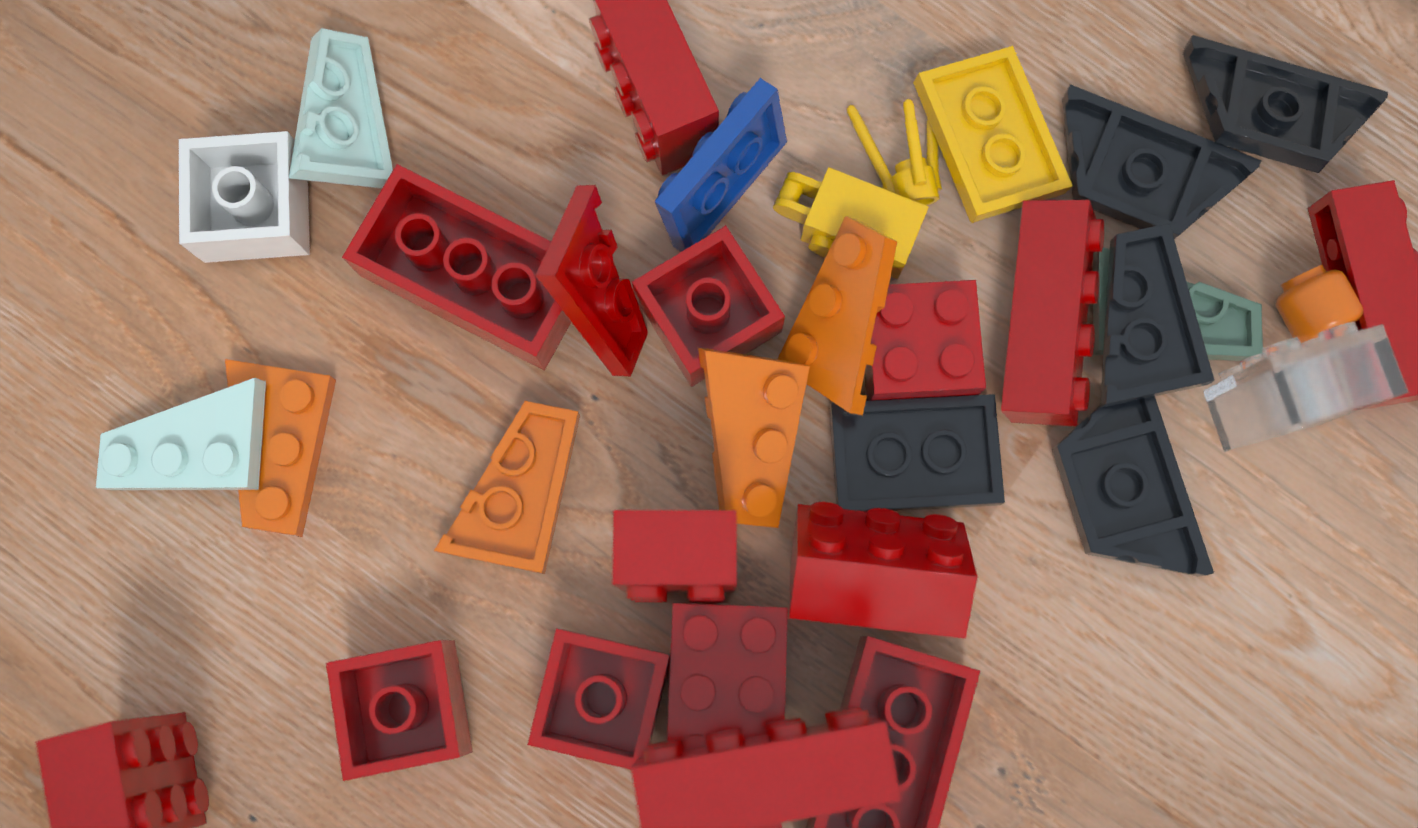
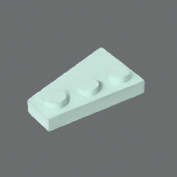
(341, 115)
(189, 446)

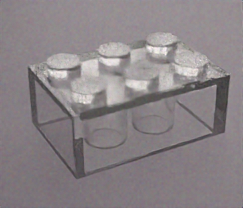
(1304, 384)

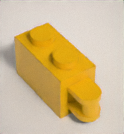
(848, 196)

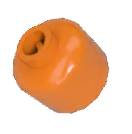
(1317, 303)

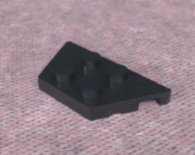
(1276, 105)
(1143, 166)
(1130, 490)

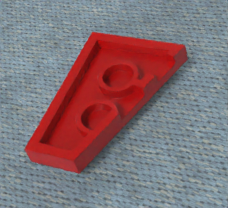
(587, 286)

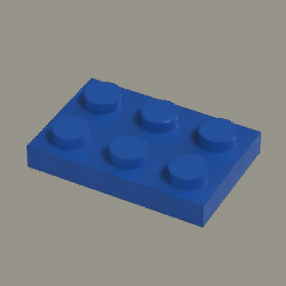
(722, 166)

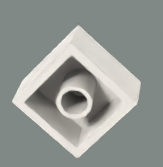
(241, 199)

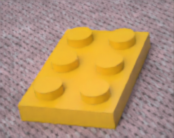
(992, 133)

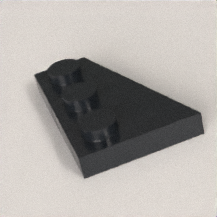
(1149, 321)

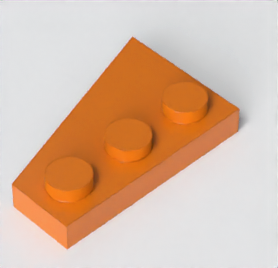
(840, 314)
(754, 430)
(291, 445)
(519, 496)

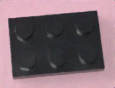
(918, 454)

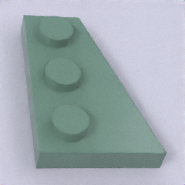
(1227, 322)

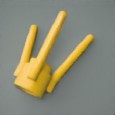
(914, 176)

